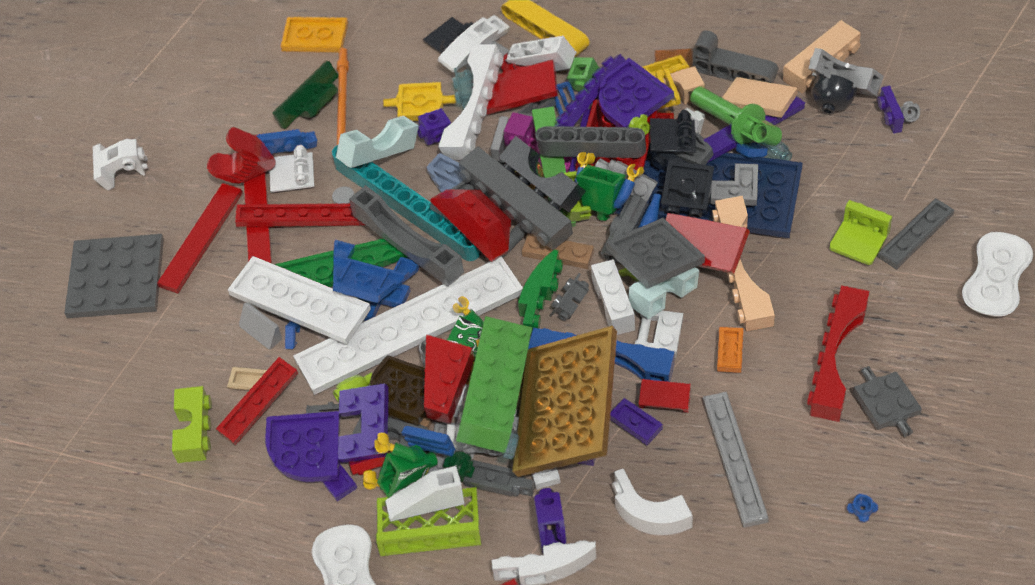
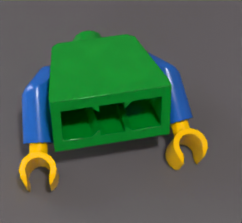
(604, 188)

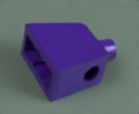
(550, 512)

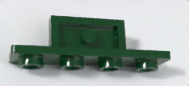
(309, 96)

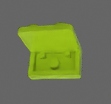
(861, 233)

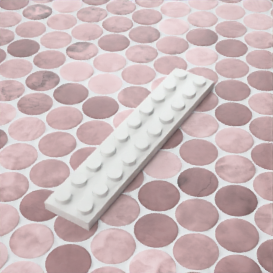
(406, 325)

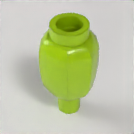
(352, 382)

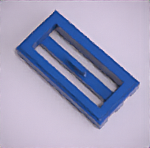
(567, 85)
(429, 440)

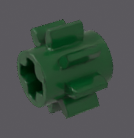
(463, 464)

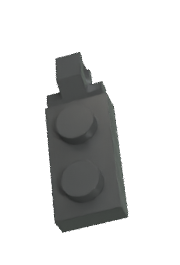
(499, 480)

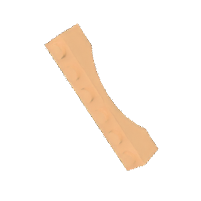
(754, 303)

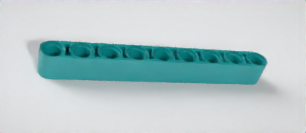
(409, 205)

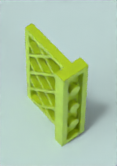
(429, 536)

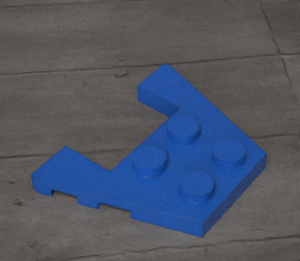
(365, 279)

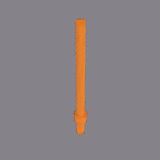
(342, 68)

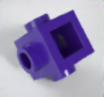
(432, 126)

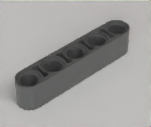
(601, 141)

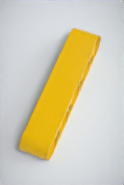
(543, 23)

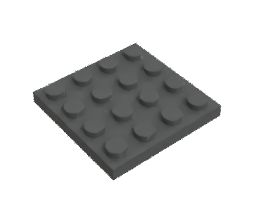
(114, 276)

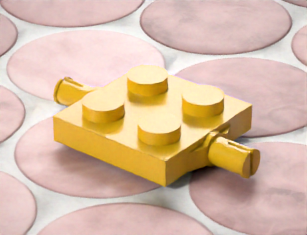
(418, 99)

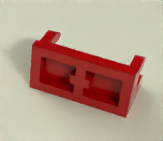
(665, 395)

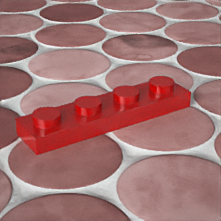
(257, 401)

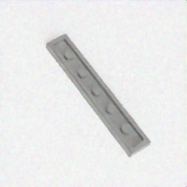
(735, 460)

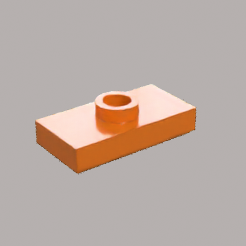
(730, 349)

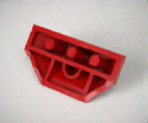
(477, 219)

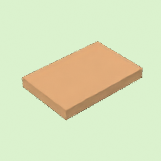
(771, 97)

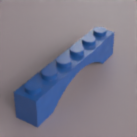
(641, 360)

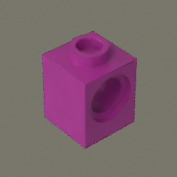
(519, 126)

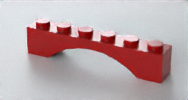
(830, 391)

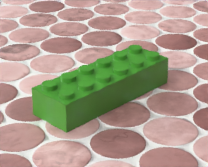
(494, 385)

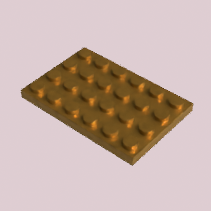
(566, 402)

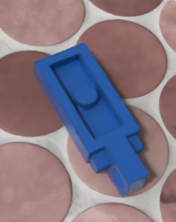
(288, 140)

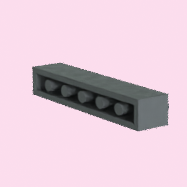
(515, 198)

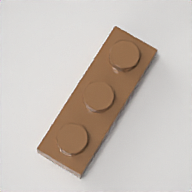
(570, 252)

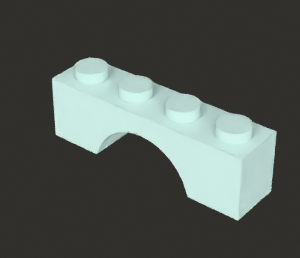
(396, 137)

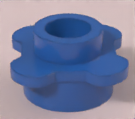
(864, 501)

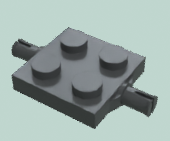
(887, 401)

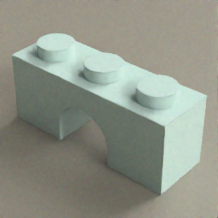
(653, 300)

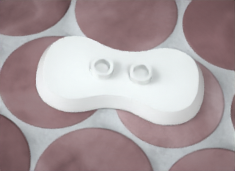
(995, 282)
(343, 555)

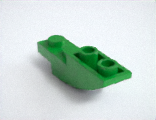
(538, 288)

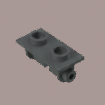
(563, 304)

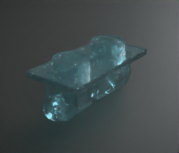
(464, 83)

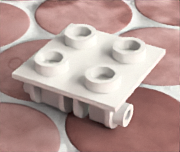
(292, 171)

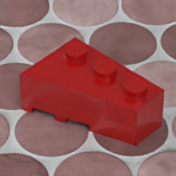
(445, 376)

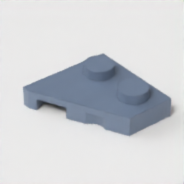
(444, 172)

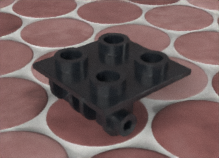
(446, 34)
(673, 134)

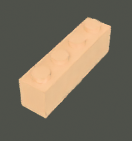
(838, 41)

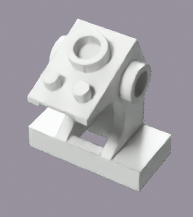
(121, 155)

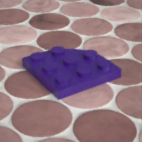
(631, 92)
(305, 445)

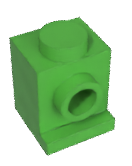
(579, 74)

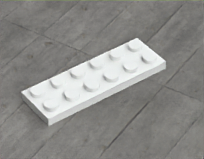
(299, 299)

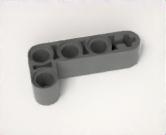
(729, 64)

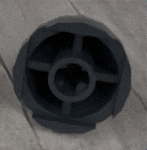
(833, 93)

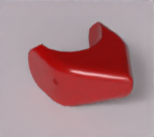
(248, 162)

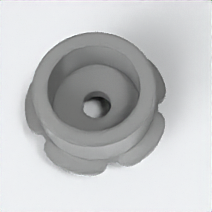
(915, 111)

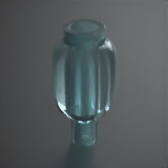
(780, 151)

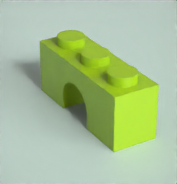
(191, 442)

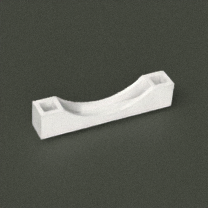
(461, 135)

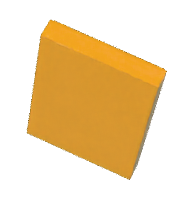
(314, 34)

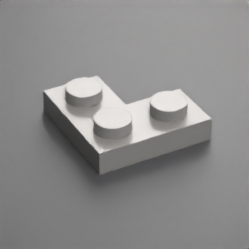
(744, 185)

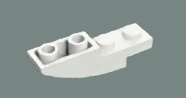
(481, 32)
(556, 563)

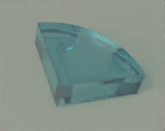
(511, 447)

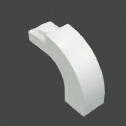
(647, 516)

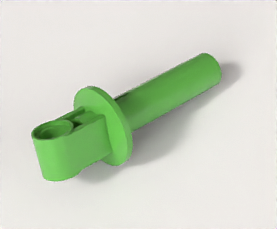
(746, 123)

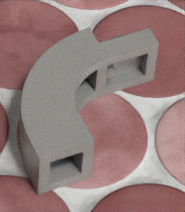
(866, 79)

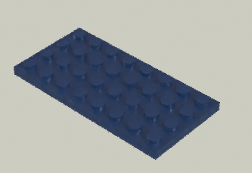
(775, 191)

